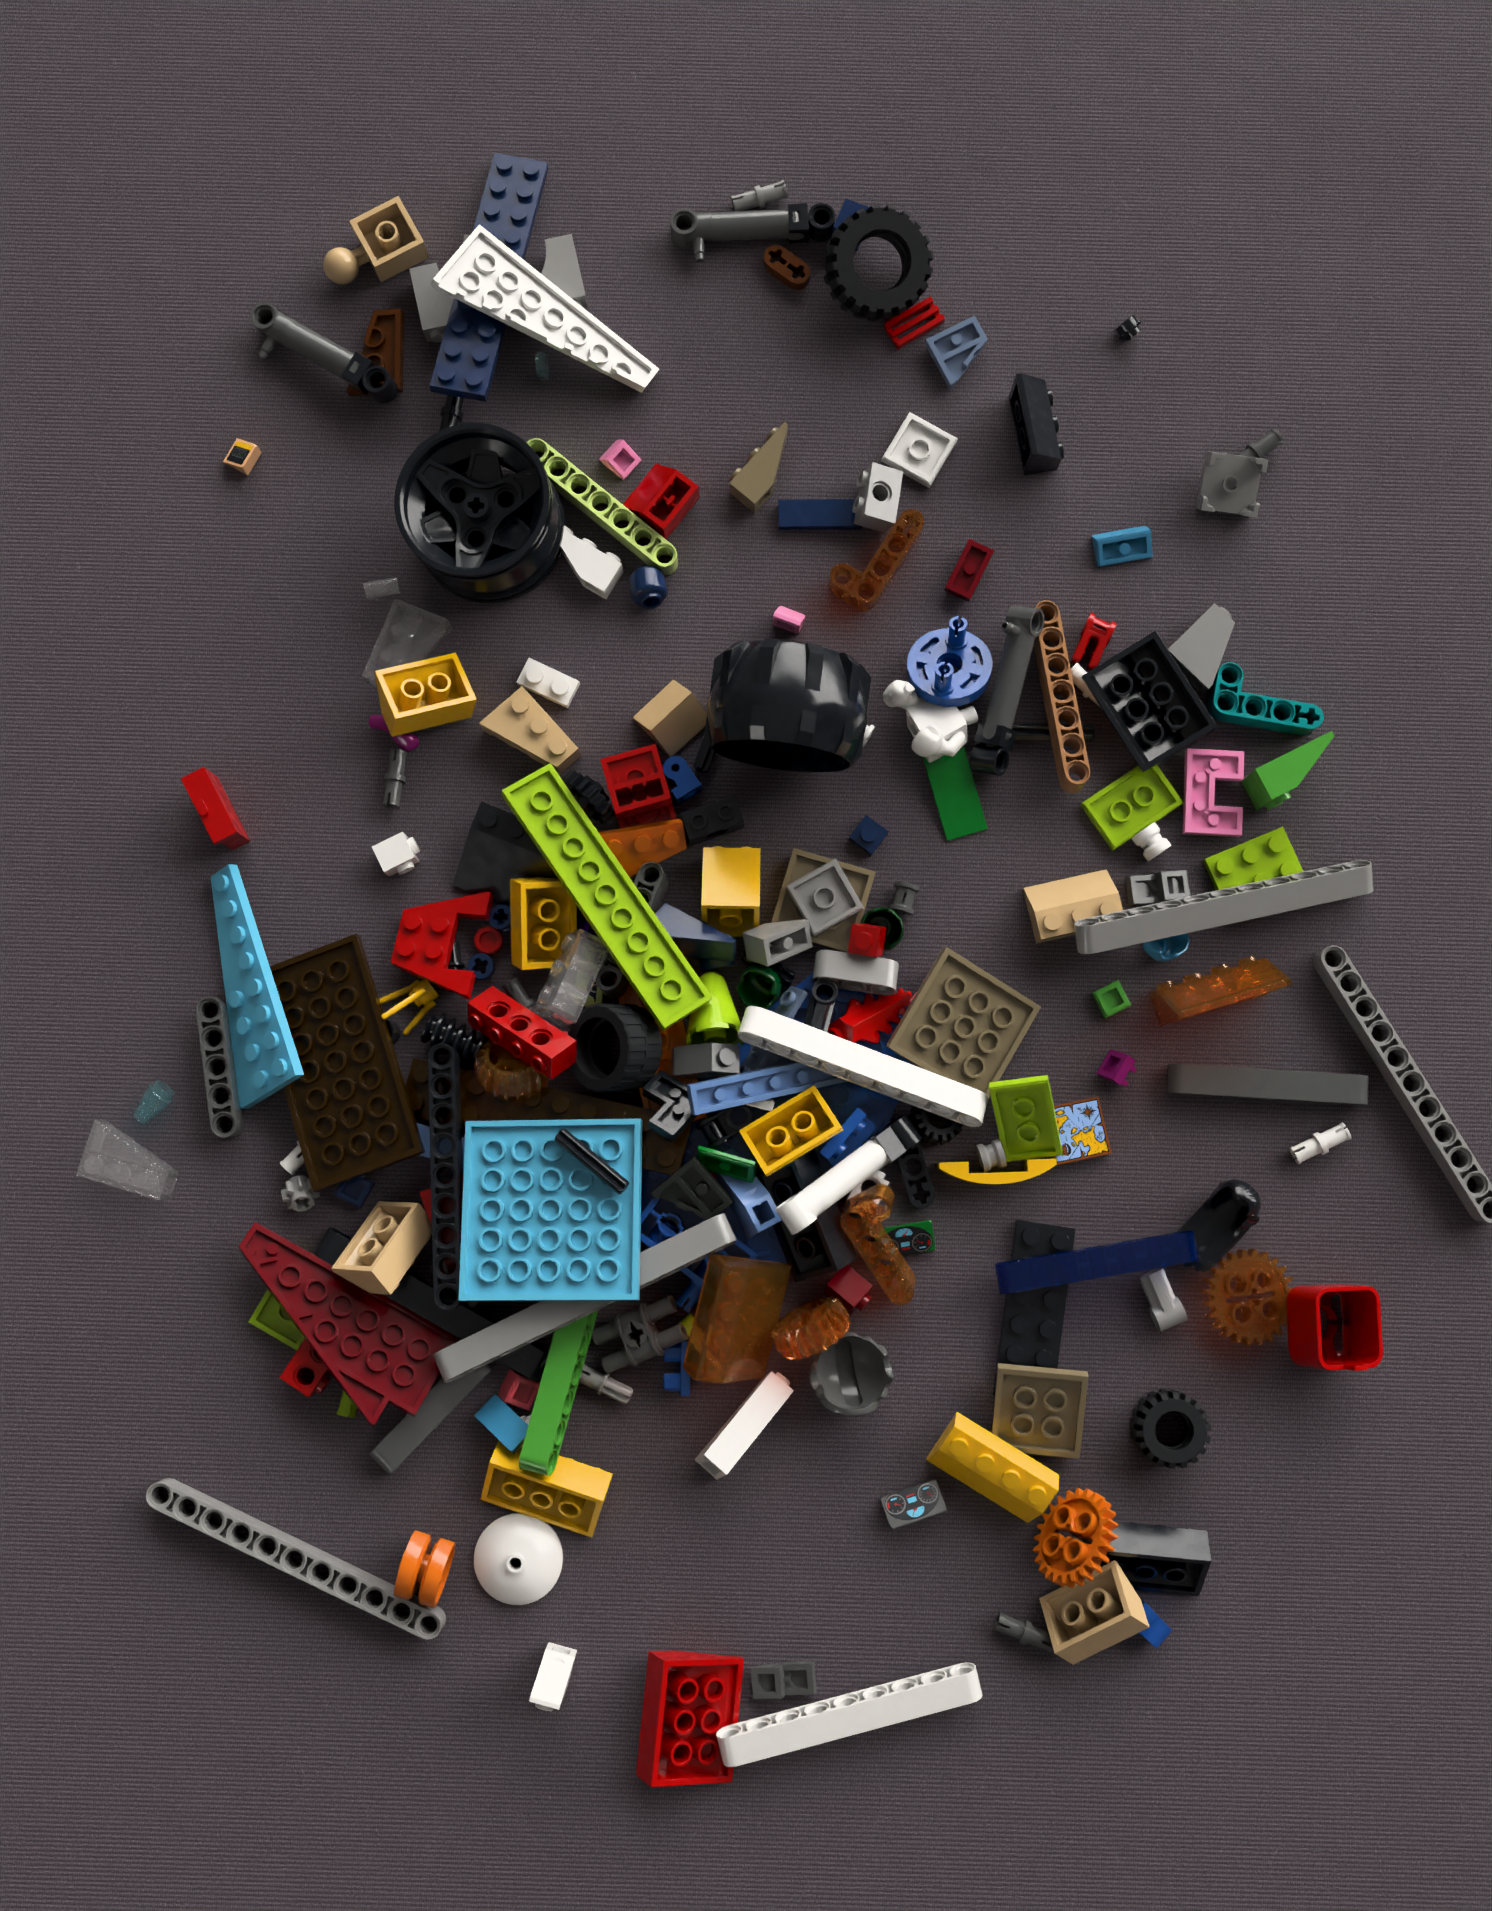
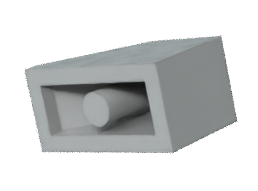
(777, 941)

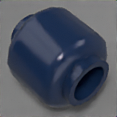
(648, 586)

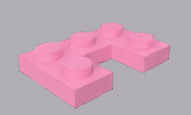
(1200, 772)

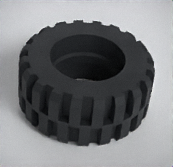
(912, 249)

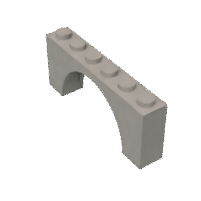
(434, 306)

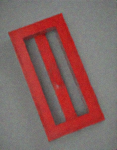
(911, 312)

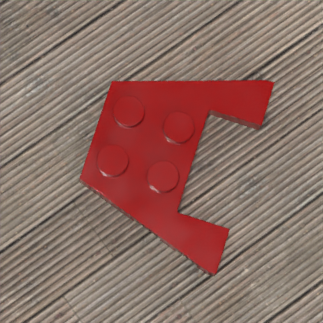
(428, 938)

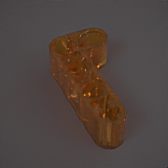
(883, 558)
(883, 1248)

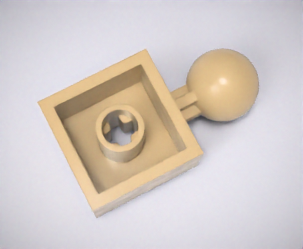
(386, 241)

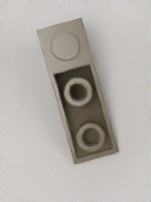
(757, 479)

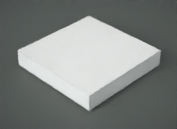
(919, 450)

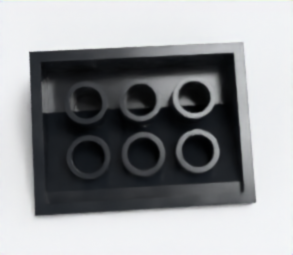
(1149, 702)
(498, 852)

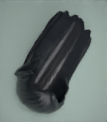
(1222, 1221)

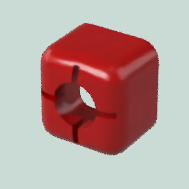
(1360, 1327)

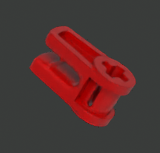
(1096, 631)

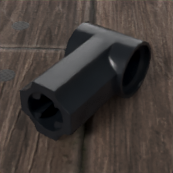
(820, 1011)

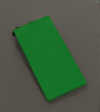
(955, 795)

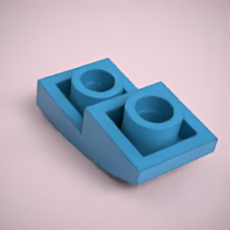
(503, 1423)

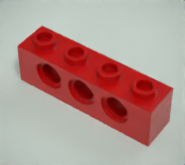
(522, 1032)

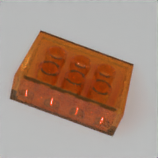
(1216, 990)
(735, 1319)

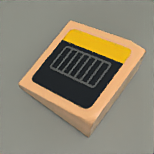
(242, 456)

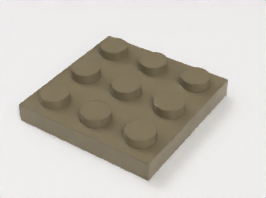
(805, 862)
(1040, 1409)

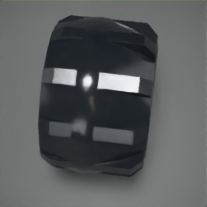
(788, 706)

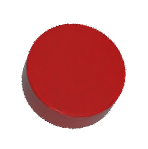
(488, 940)

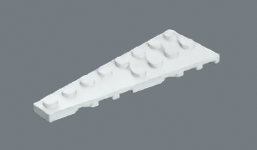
(512, 291)

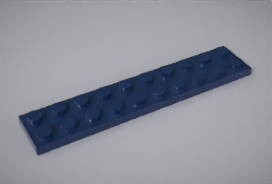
(470, 336)

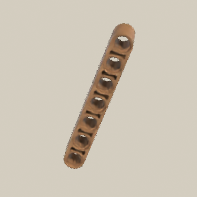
(1060, 709)

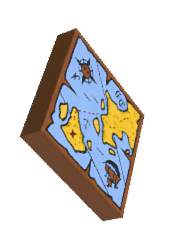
(1081, 1130)

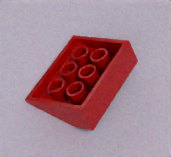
(683, 1708)

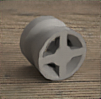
(991, 1155)

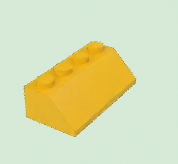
(994, 1468)
(565, 1499)

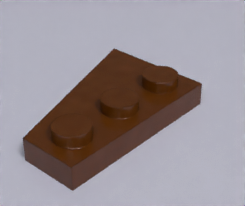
(385, 345)

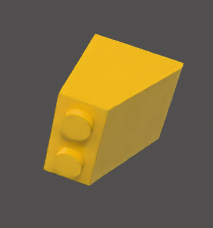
(731, 889)

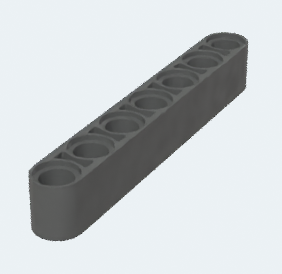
(1267, 1084)

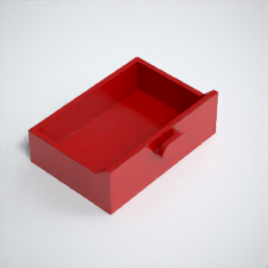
(215, 808)

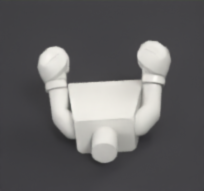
(934, 727)

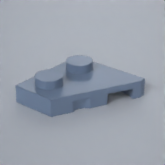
(956, 349)

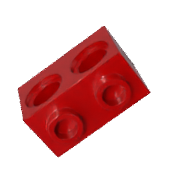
(304, 1358)

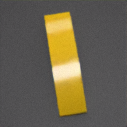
(1031, 1169)

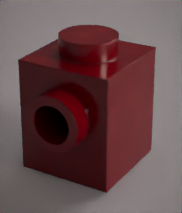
(850, 1289)

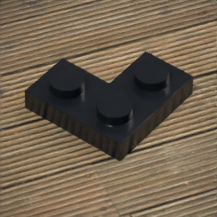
(674, 1102)

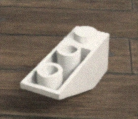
(592, 567)
(553, 1677)

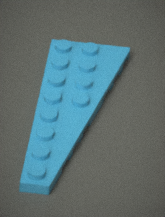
(257, 1023)

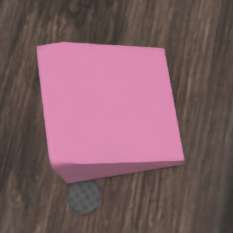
(620, 459)
(788, 619)

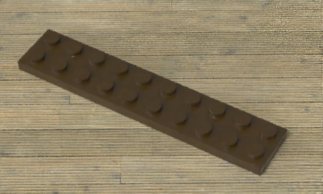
(550, 1104)

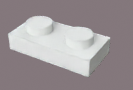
(548, 682)

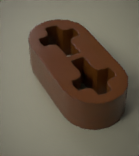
(788, 265)

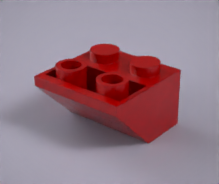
(663, 499)

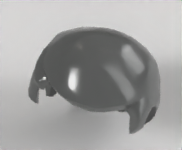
(851, 1375)

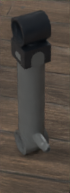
(752, 225)
(351, 367)
(996, 733)

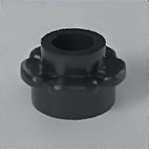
(1129, 328)

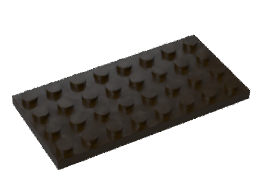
(352, 1096)

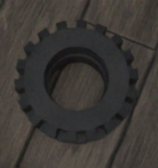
(1194, 1433)

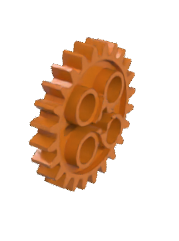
(1066, 1558)

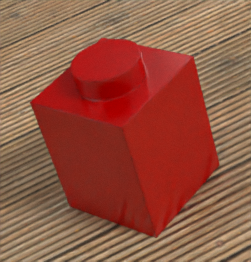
(867, 939)

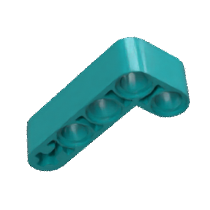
(1263, 705)

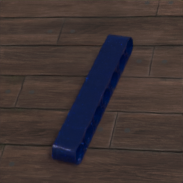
(1096, 1262)

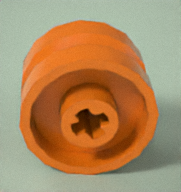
(423, 1568)

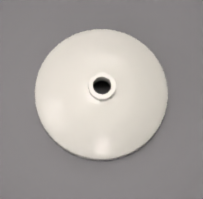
(520, 1538)

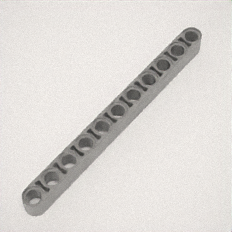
(1223, 907)
(1395, 1076)
(550, 1316)
(282, 1560)

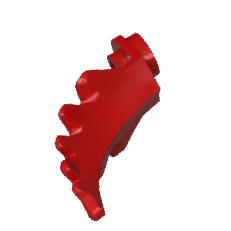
(865, 1020)

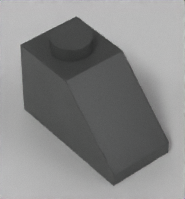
(706, 1061)

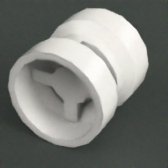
(1151, 841)

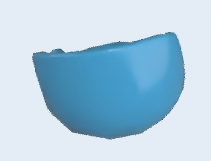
(1167, 948)

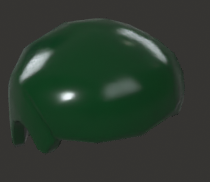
(887, 918)
(759, 987)

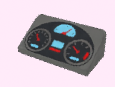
(913, 1504)

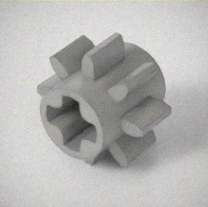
(299, 1193)

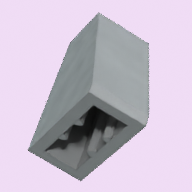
(1202, 647)

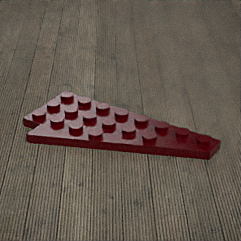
(363, 1338)

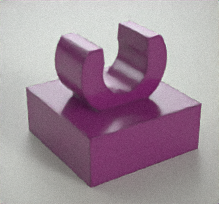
(1116, 1067)

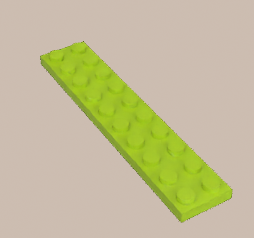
(606, 896)

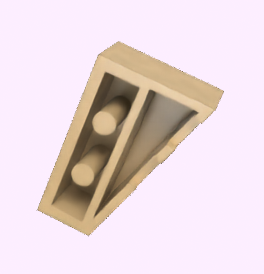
(531, 730)

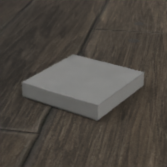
(824, 897)

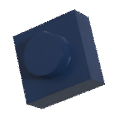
(868, 835)

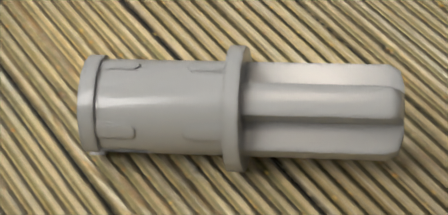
(605, 1385)

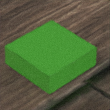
(1111, 999)

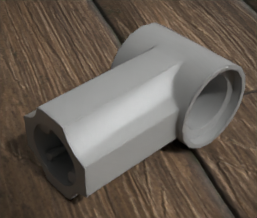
(1165, 1308)

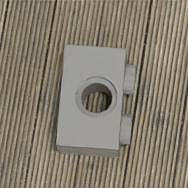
(884, 483)

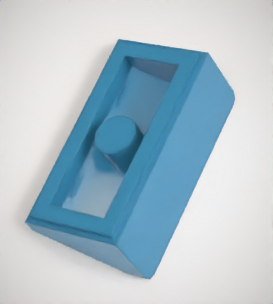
(1122, 546)

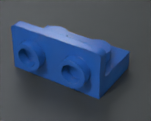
(855, 1132)

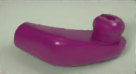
(405, 741)

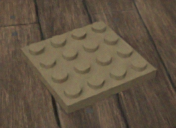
(963, 1023)

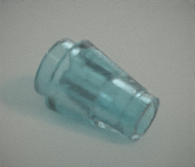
(153, 1101)

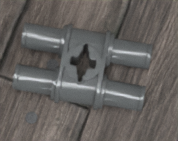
(628, 1326)

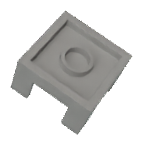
(1230, 483)

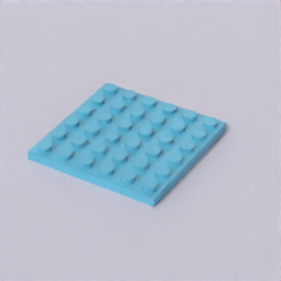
(542, 1220)

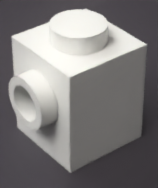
(397, 854)

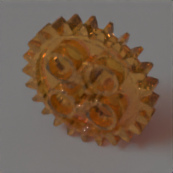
(1245, 1269)

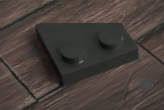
(694, 1190)

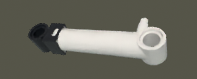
(850, 1172)

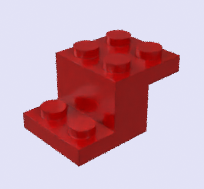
(638, 787)

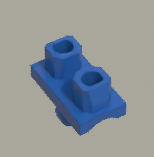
(679, 1381)

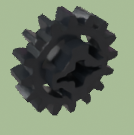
(589, 796)

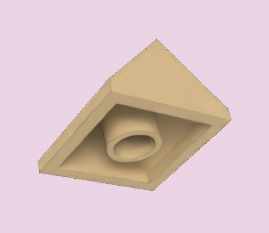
(672, 718)

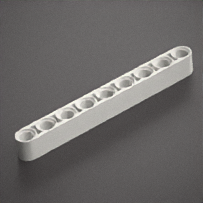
(863, 1066)
(849, 1714)

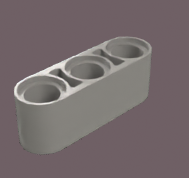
(857, 972)

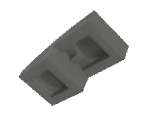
(1157, 887)
(783, 1679)

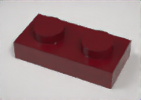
(969, 570)

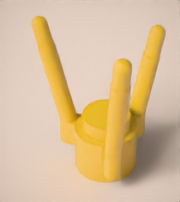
(420, 993)

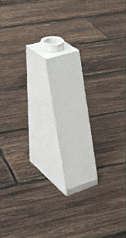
(744, 1425)

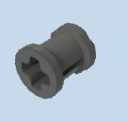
(910, 890)

